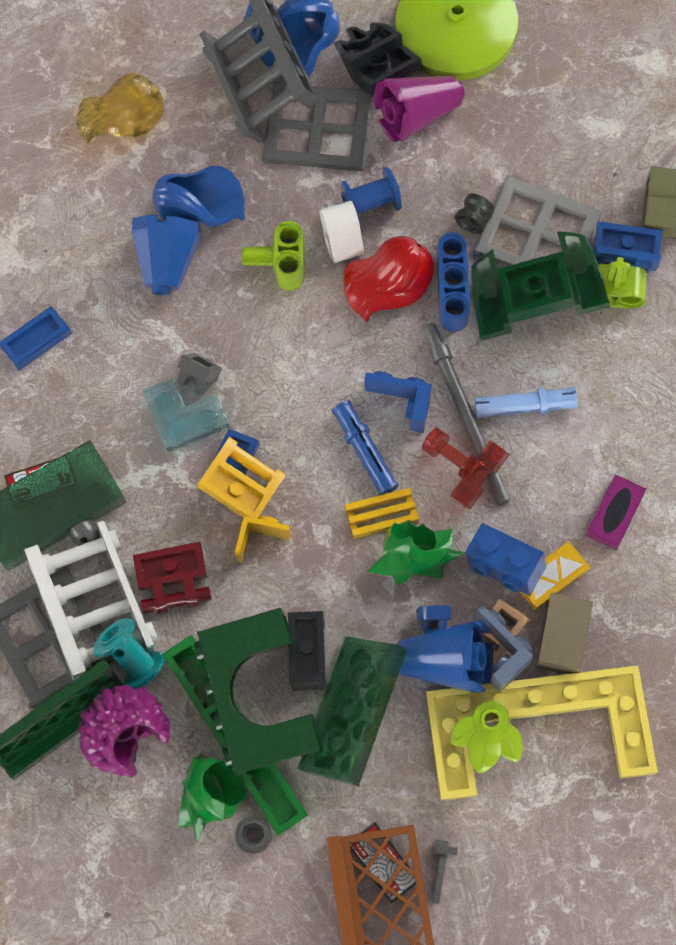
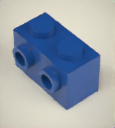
(505, 559)

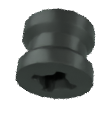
(474, 213)

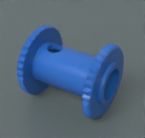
(373, 193)

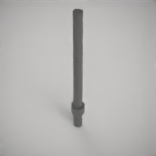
(442, 356)

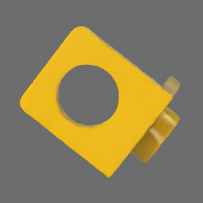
(263, 525)

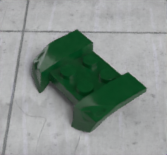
(537, 286)

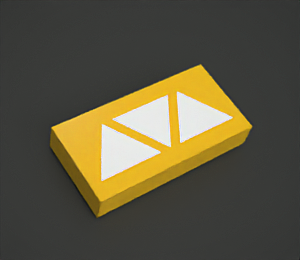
(561, 570)

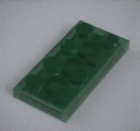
(353, 709)

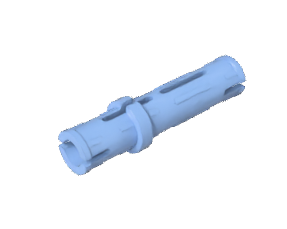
(526, 402)

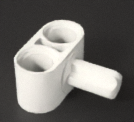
(341, 231)

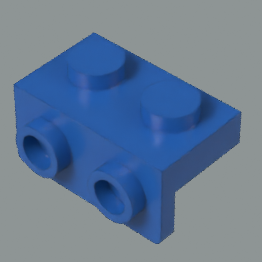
(635, 244)

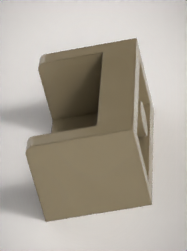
(564, 634)

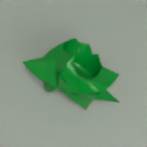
(415, 552)
(209, 793)

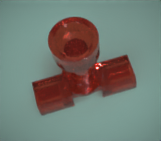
(472, 468)

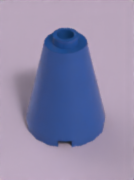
(450, 657)

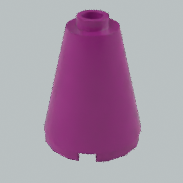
(415, 103)

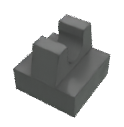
(200, 368)

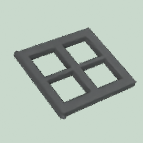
(317, 127)
(17, 656)

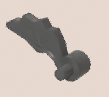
(441, 850)

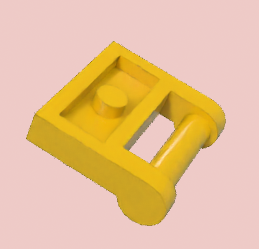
(235, 488)

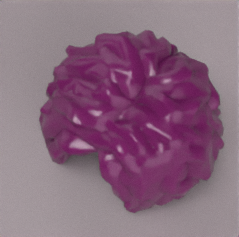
(115, 723)

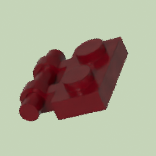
(171, 567)

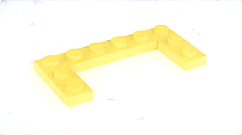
(612, 689)

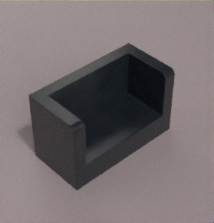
(307, 654)

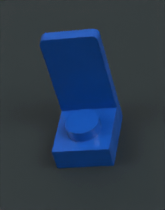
(411, 388)

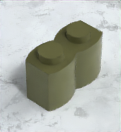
(660, 201)

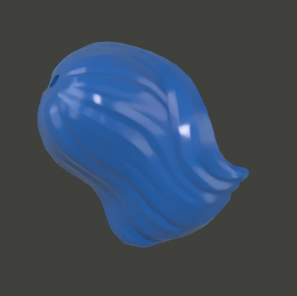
(311, 28)
(202, 196)

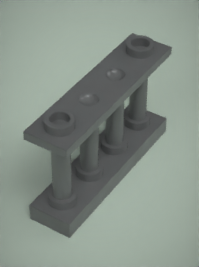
(286, 65)

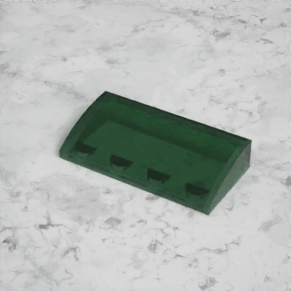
(53, 501)

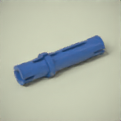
(358, 436)

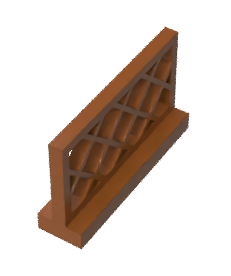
(346, 886)

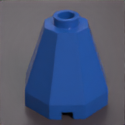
(165, 250)

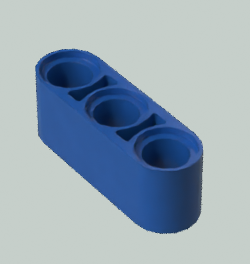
(453, 268)

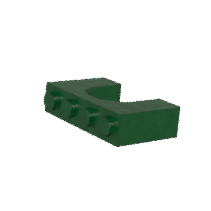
(224, 653)

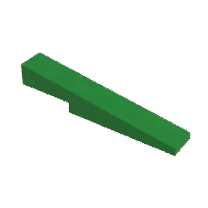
(265, 783)

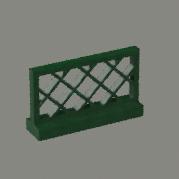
(52, 721)

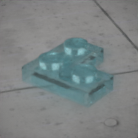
(180, 423)

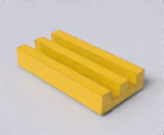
(351, 508)

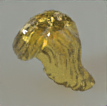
(126, 109)

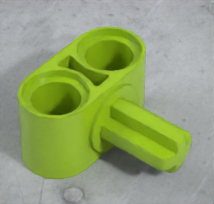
(281, 255)
(624, 284)

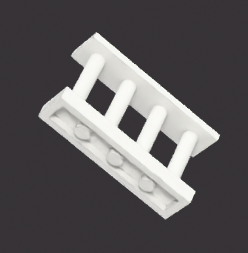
(55, 596)

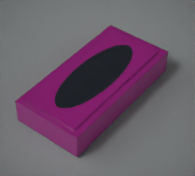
(616, 512)

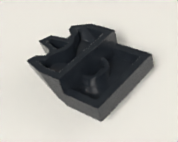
(376, 55)

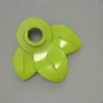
(488, 742)

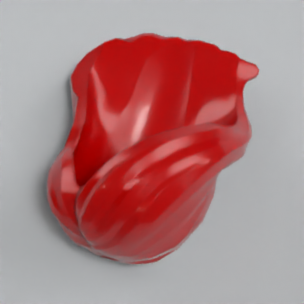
(389, 278)

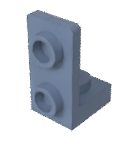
(506, 668)

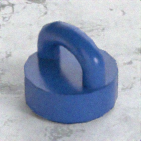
(433, 613)

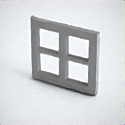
(536, 231)

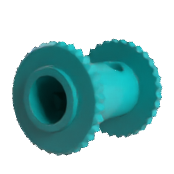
(132, 657)

